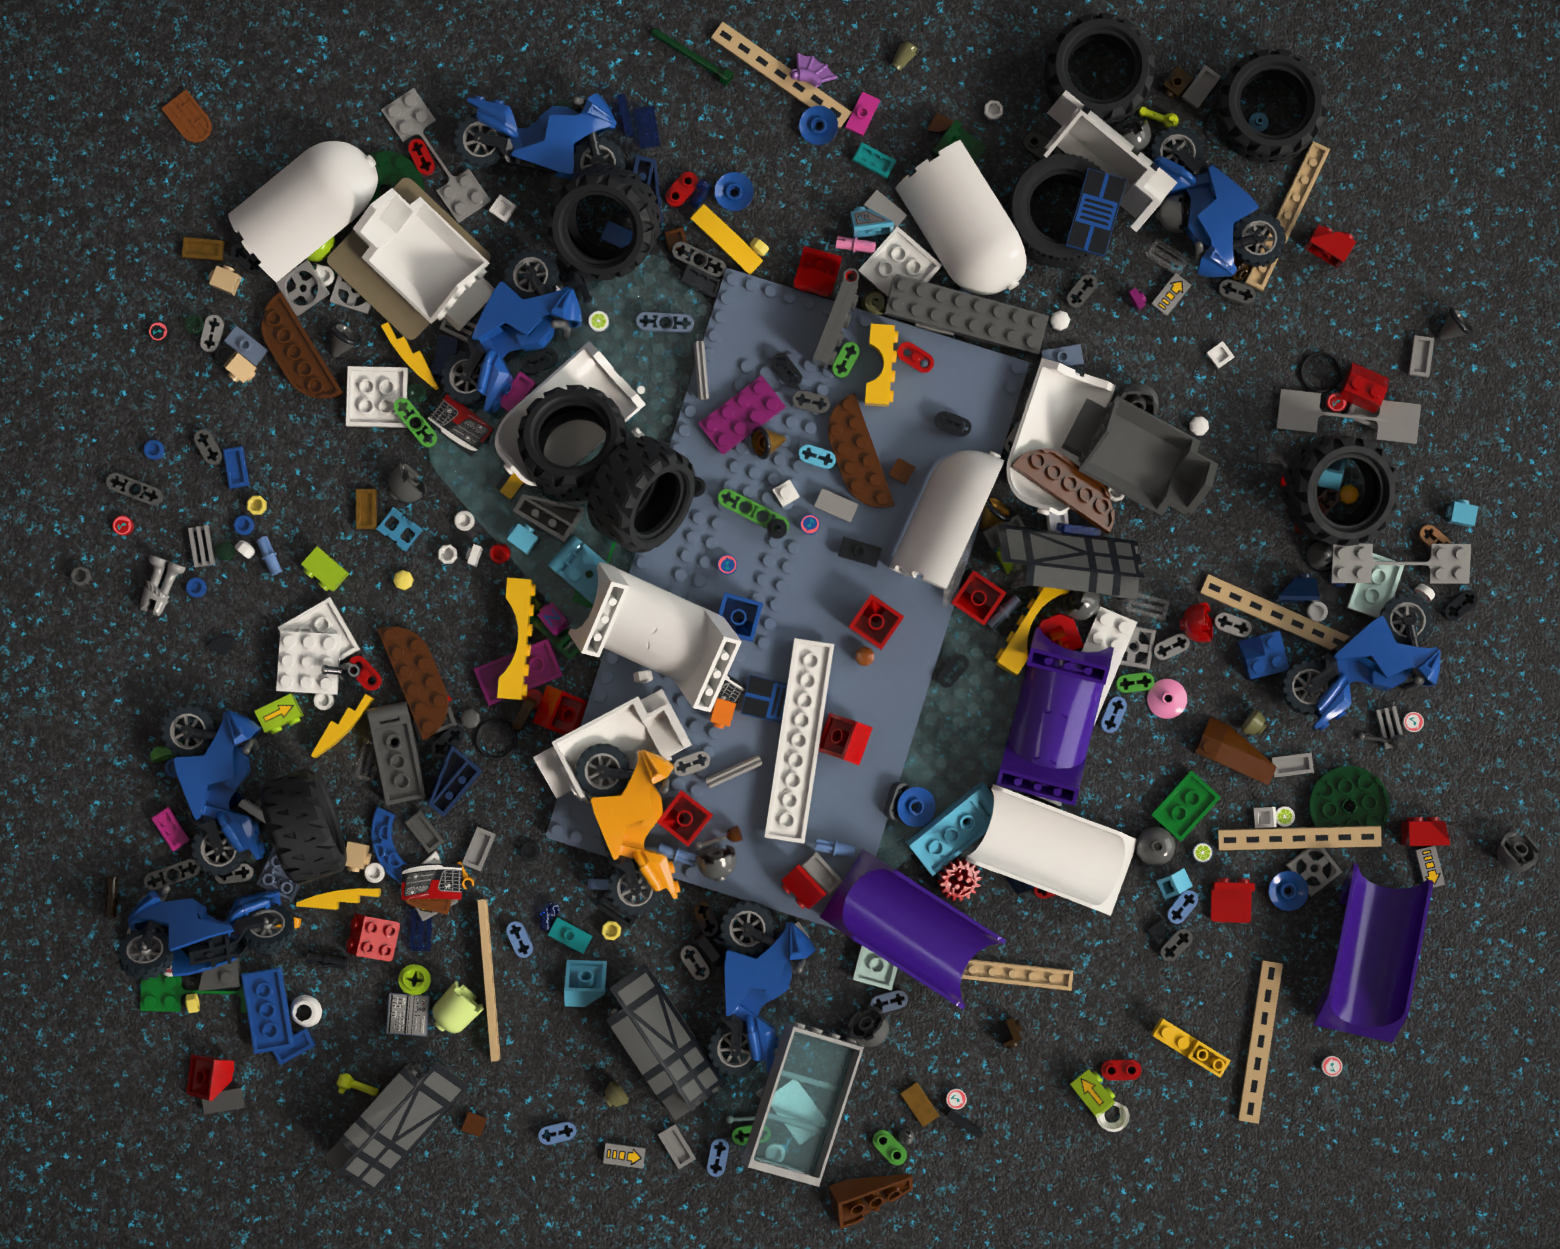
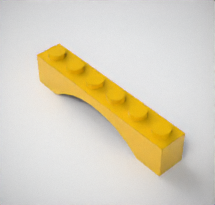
(1016, 654)
(511, 682)

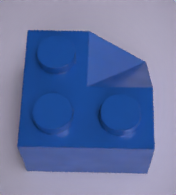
(741, 615)
(1263, 655)

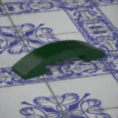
(562, 641)

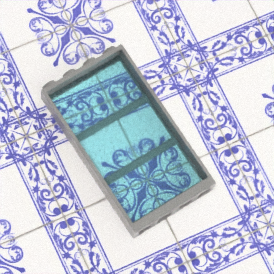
(802, 1104)

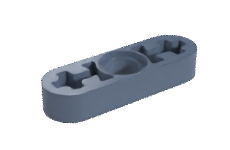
(680, 317)

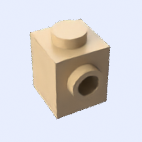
(225, 279)
(239, 368)
(357, 856)

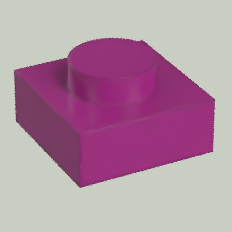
(1137, 299)

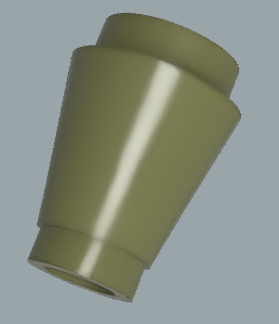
(904, 54)

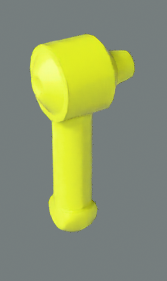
(1168, 120)
(346, 1082)

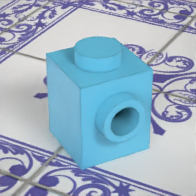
(1461, 513)
(522, 537)
(1174, 883)

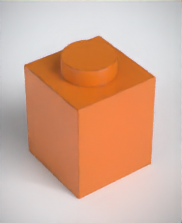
(722, 713)

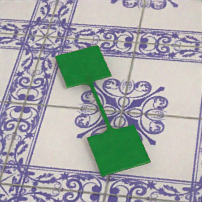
(166, 993)

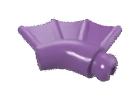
(811, 71)

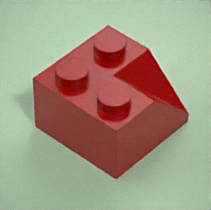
(1330, 246)
(876, 622)
(685, 818)
(1424, 833)

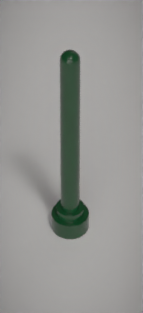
(723, 75)

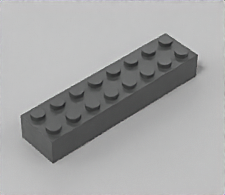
(965, 315)

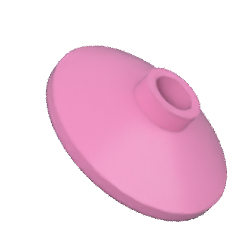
(1156, 699)

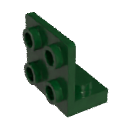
(955, 133)

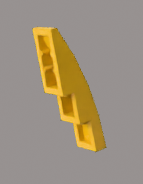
(726, 239)
(414, 360)
(336, 731)
(332, 899)

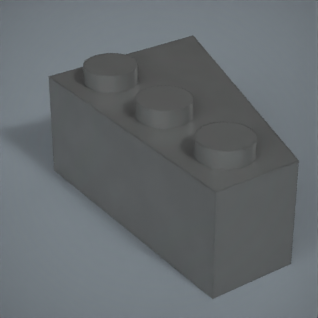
(549, 516)
(222, 977)

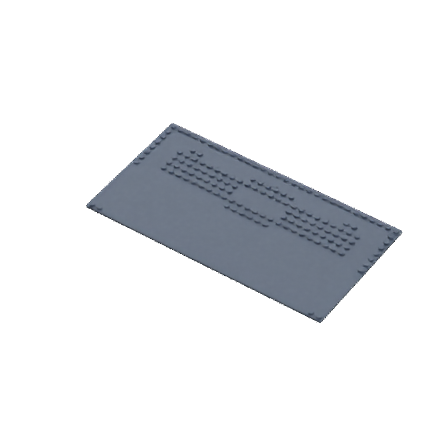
(801, 577)

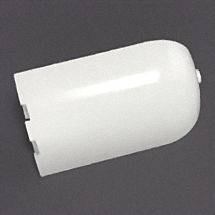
(305, 205)
(964, 222)
(1046, 421)
(577, 438)
(946, 516)

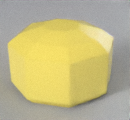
(759, 247)
(256, 505)
(403, 580)
(611, 930)
(192, 1003)

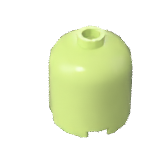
(456, 1009)

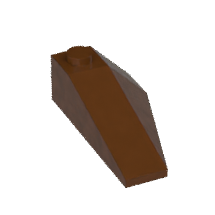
(1228, 748)
(859, 1196)

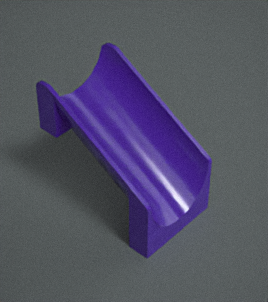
(1054, 720)
(907, 925)
(1375, 958)

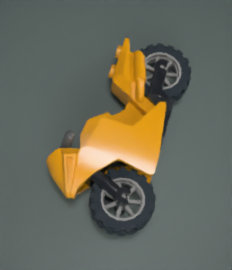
(626, 821)

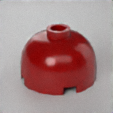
(1197, 623)

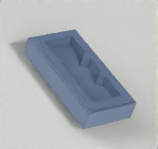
(246, 345)
(1066, 355)

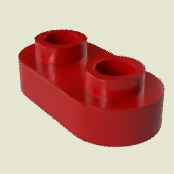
(682, 189)
(915, 358)
(366, 672)
(1121, 1069)

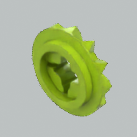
(422, 975)

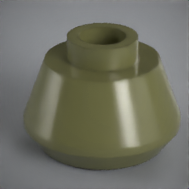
(869, 299)
(1254, 723)
(615, 1095)

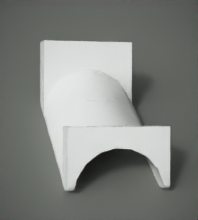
(659, 633)
(1054, 851)

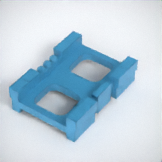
(396, 533)

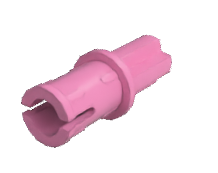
(855, 244)

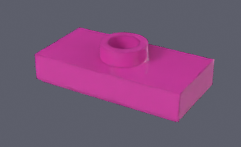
(862, 114)
(520, 389)
(171, 829)

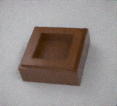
(674, 236)
(902, 471)
(474, 1124)

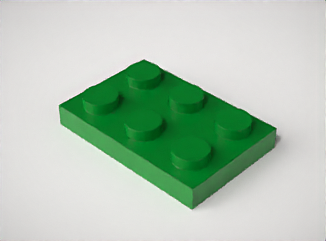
(1185, 806)

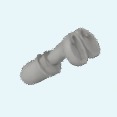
(152, 591)

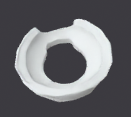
(312, 1003)
(1118, 1125)

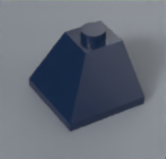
(1299, 590)

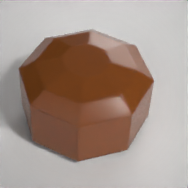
(864, 656)

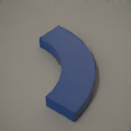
(383, 844)

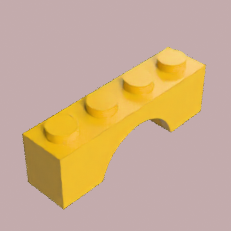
(882, 340)

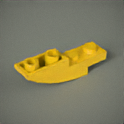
(1190, 1047)

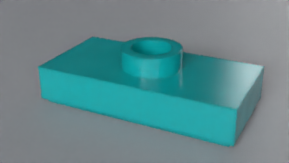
(874, 160)
(570, 935)

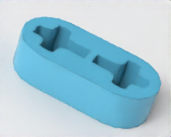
(815, 461)

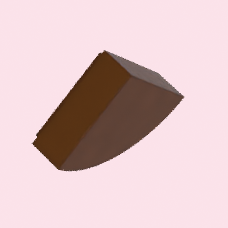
(939, 124)

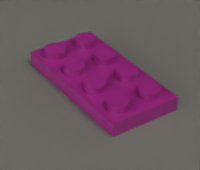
(741, 414)
(542, 669)

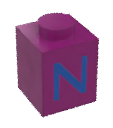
(553, 618)

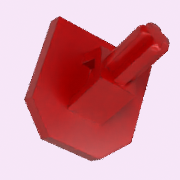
(1061, 631)

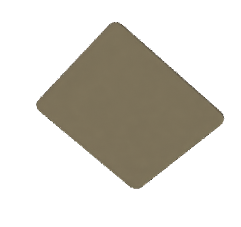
(376, 290)

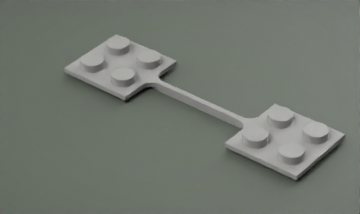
(409, 118)
(1395, 420)
(1447, 563)

